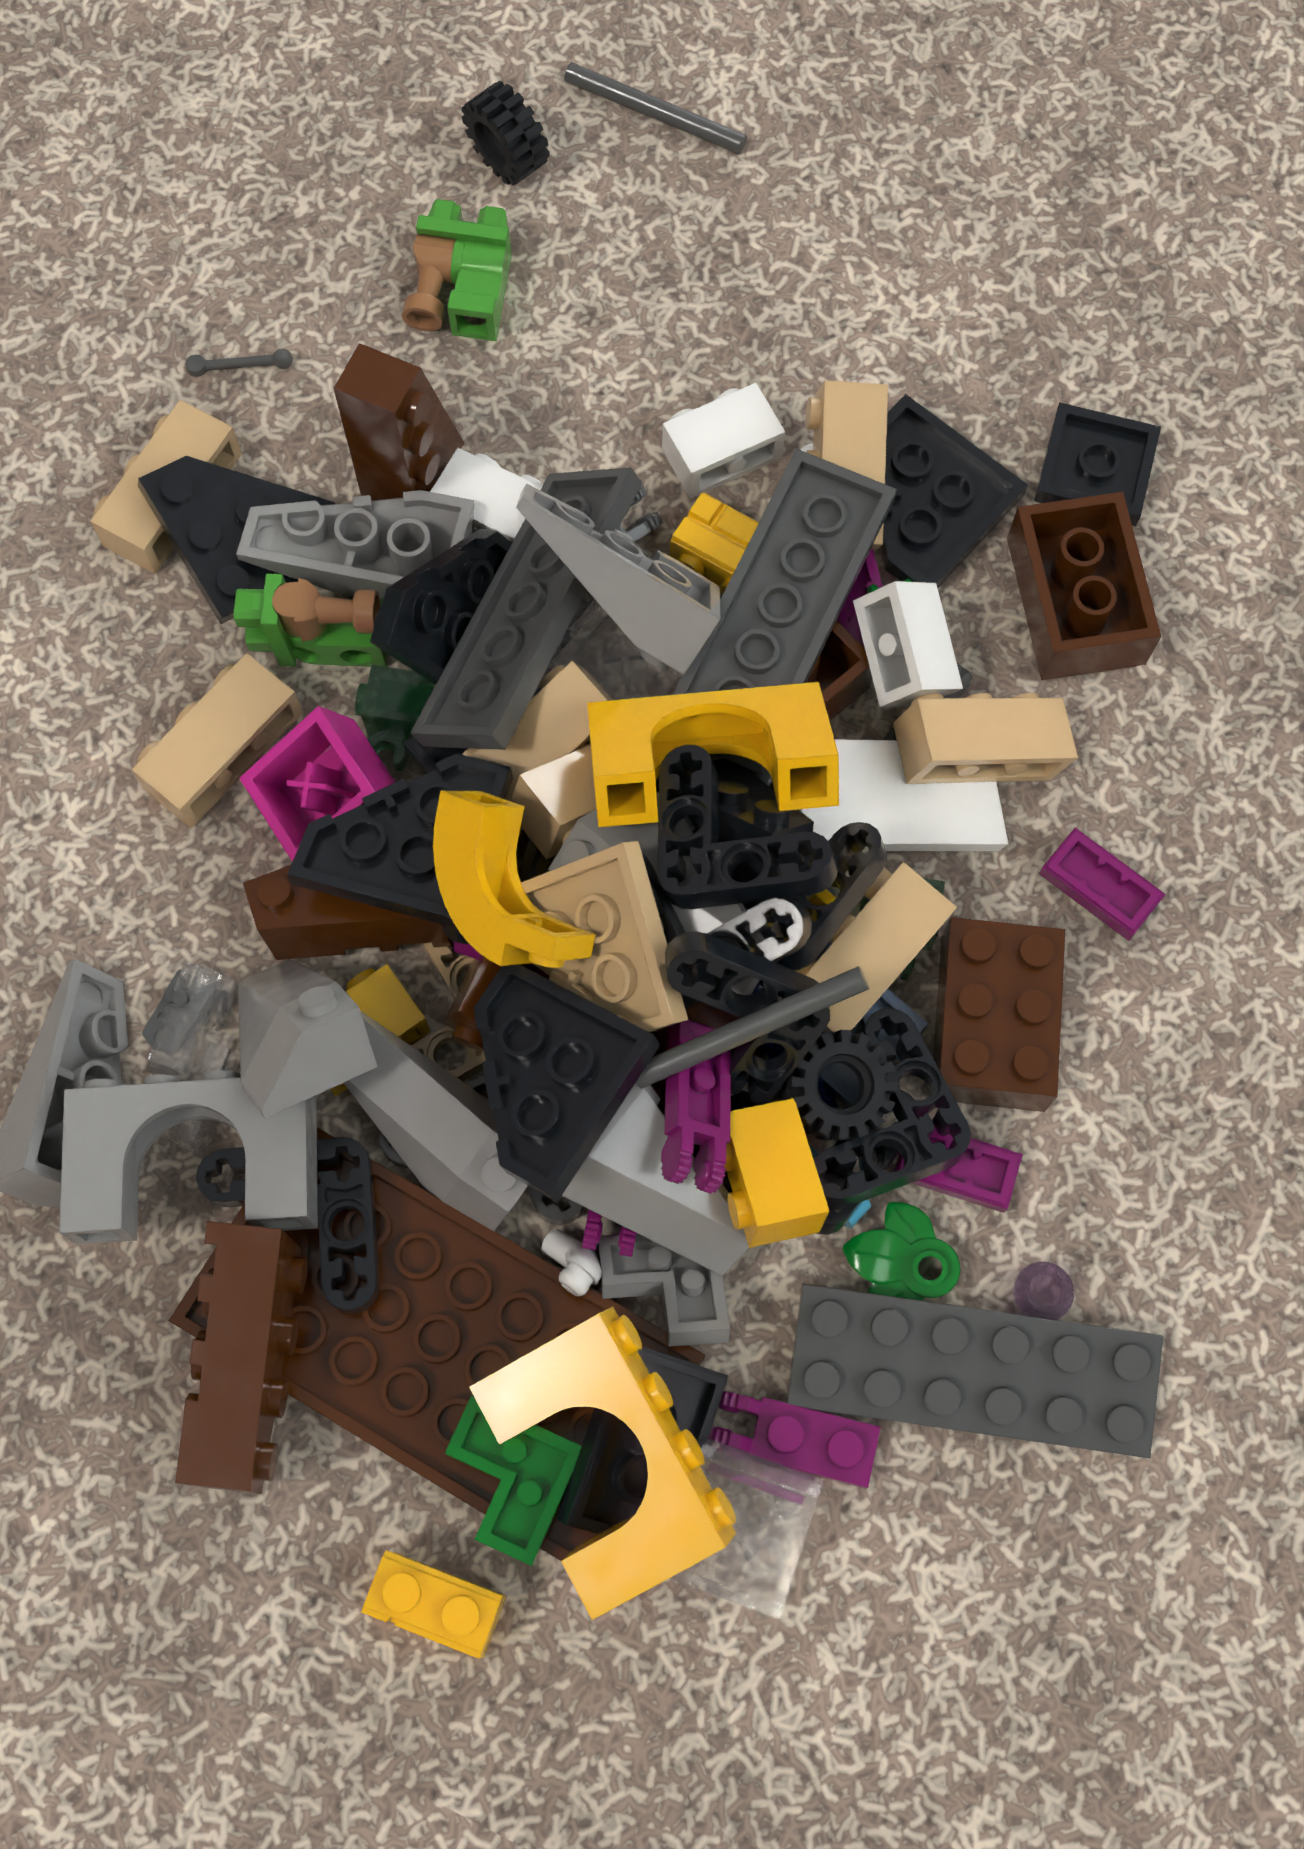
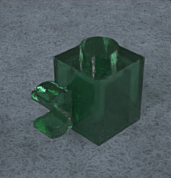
(391, 707)

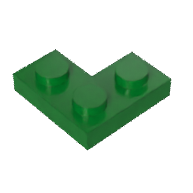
(533, 1478)

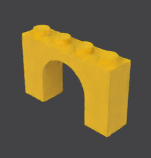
(773, 725)
(680, 1512)

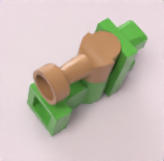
(461, 254)
(303, 625)

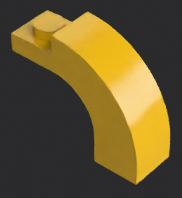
(482, 888)

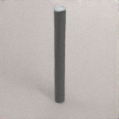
(655, 108)
(754, 1026)

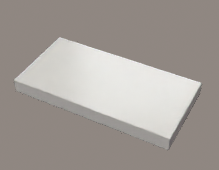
(909, 814)

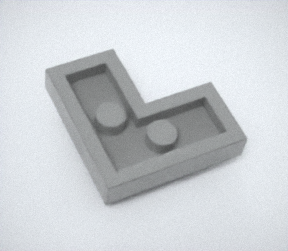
(690, 1292)

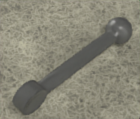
(198, 366)

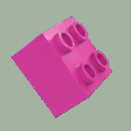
(312, 773)

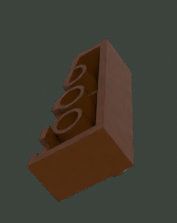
(393, 425)
(240, 1358)

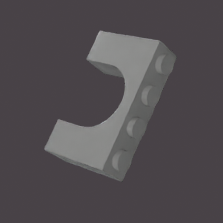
(115, 1124)

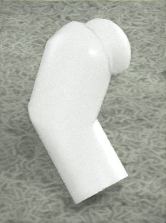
(580, 1264)

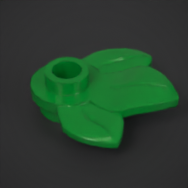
(893, 1255)

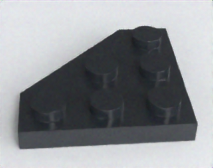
(944, 495)
(205, 517)
(433, 605)
(386, 845)
(553, 1074)

